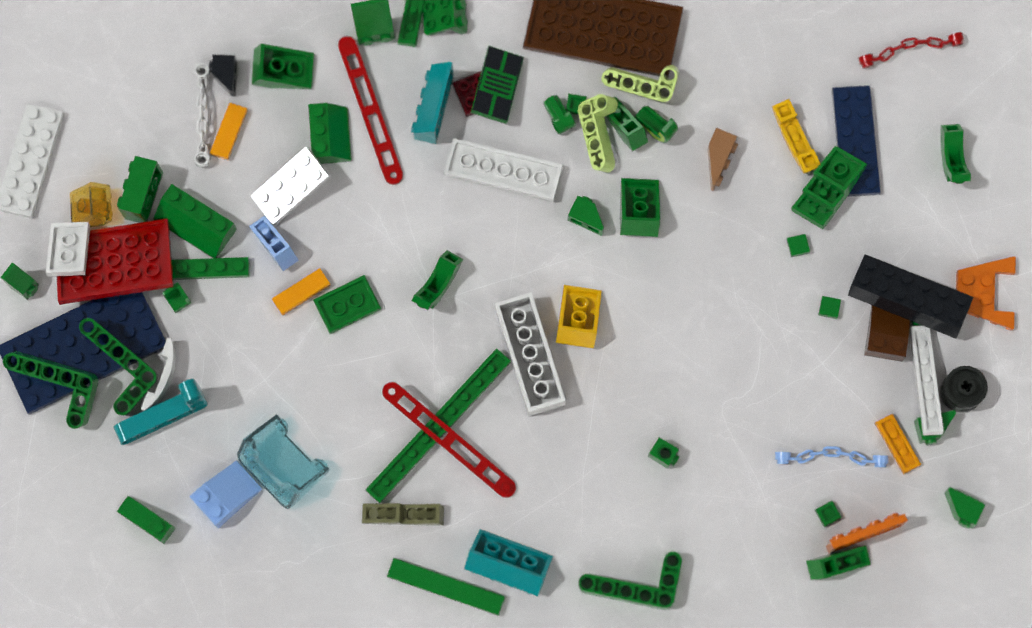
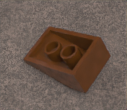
(887, 335)

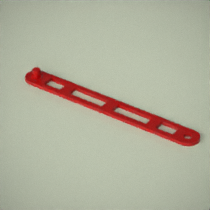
(348, 47)
(504, 486)

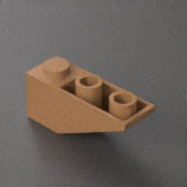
(719, 150)

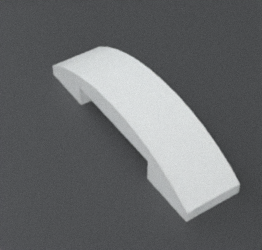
(169, 354)

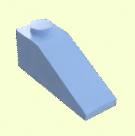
(274, 243)

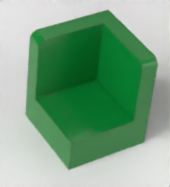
(176, 297)

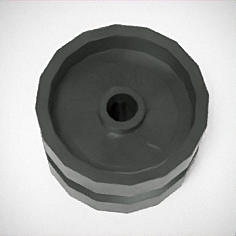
(963, 399)

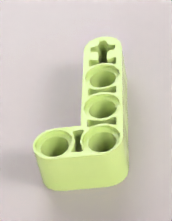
(638, 80)
(602, 156)

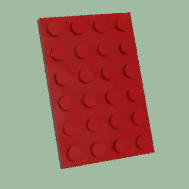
(122, 263)

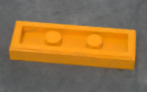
(228, 131)
(301, 291)
(897, 443)

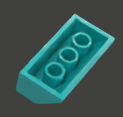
(434, 102)
(508, 562)

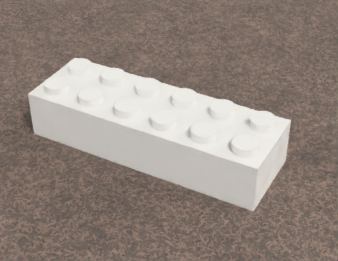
(530, 354)

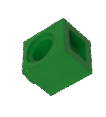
(661, 445)

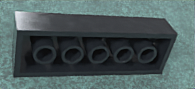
(910, 296)

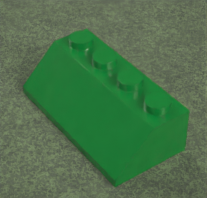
(195, 221)

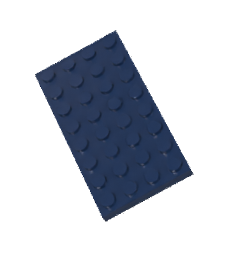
(62, 342)

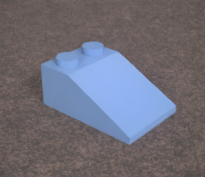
(225, 493)

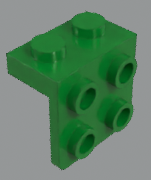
(444, 15)

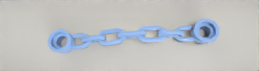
(784, 457)

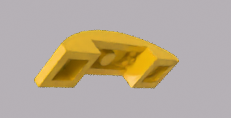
(795, 137)

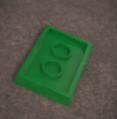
(347, 304)

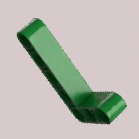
(122, 361)
(59, 377)
(636, 589)

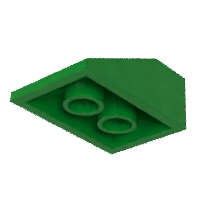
(372, 21)
(282, 67)
(639, 207)

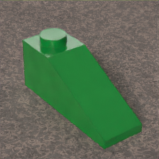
(627, 127)
(146, 519)
(838, 563)

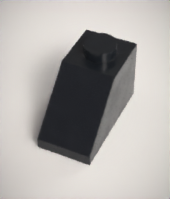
(225, 71)

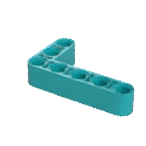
(163, 414)

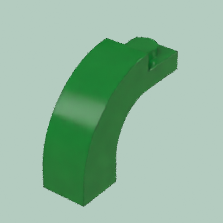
(953, 154)
(439, 281)

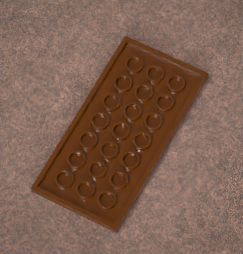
(606, 32)

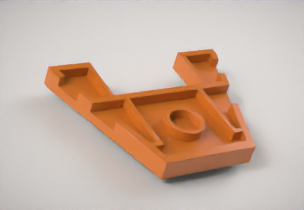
(980, 283)

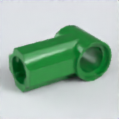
(561, 119)

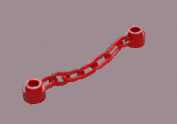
(868, 59)

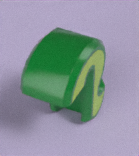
(656, 125)

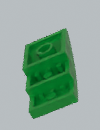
(829, 187)

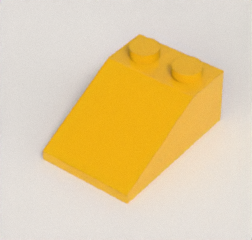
(578, 316)

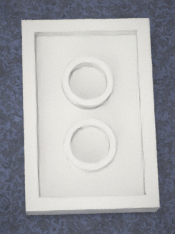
(67, 249)

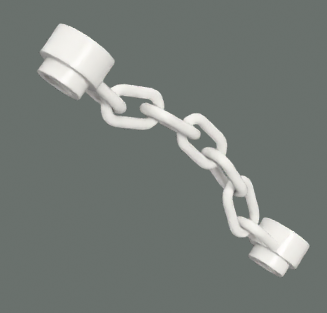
(200, 154)

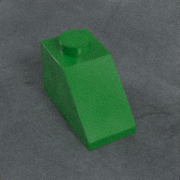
(586, 215)
(20, 281)
(932, 439)
(964, 508)

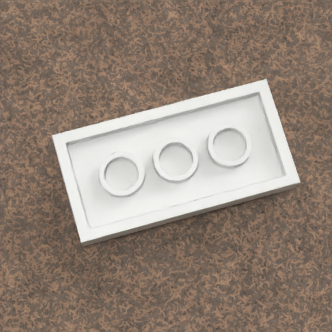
(290, 186)

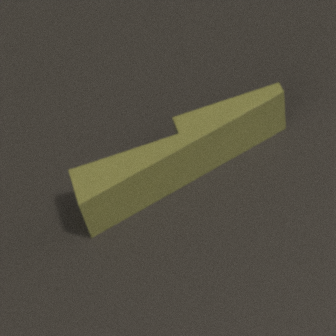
(403, 514)

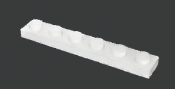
(926, 380)

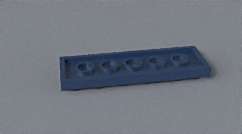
(856, 134)

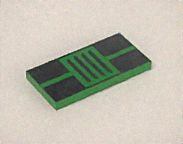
(497, 84)

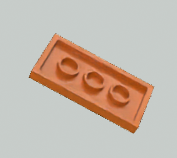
(873, 529)

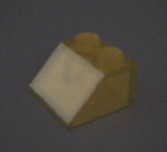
(91, 204)

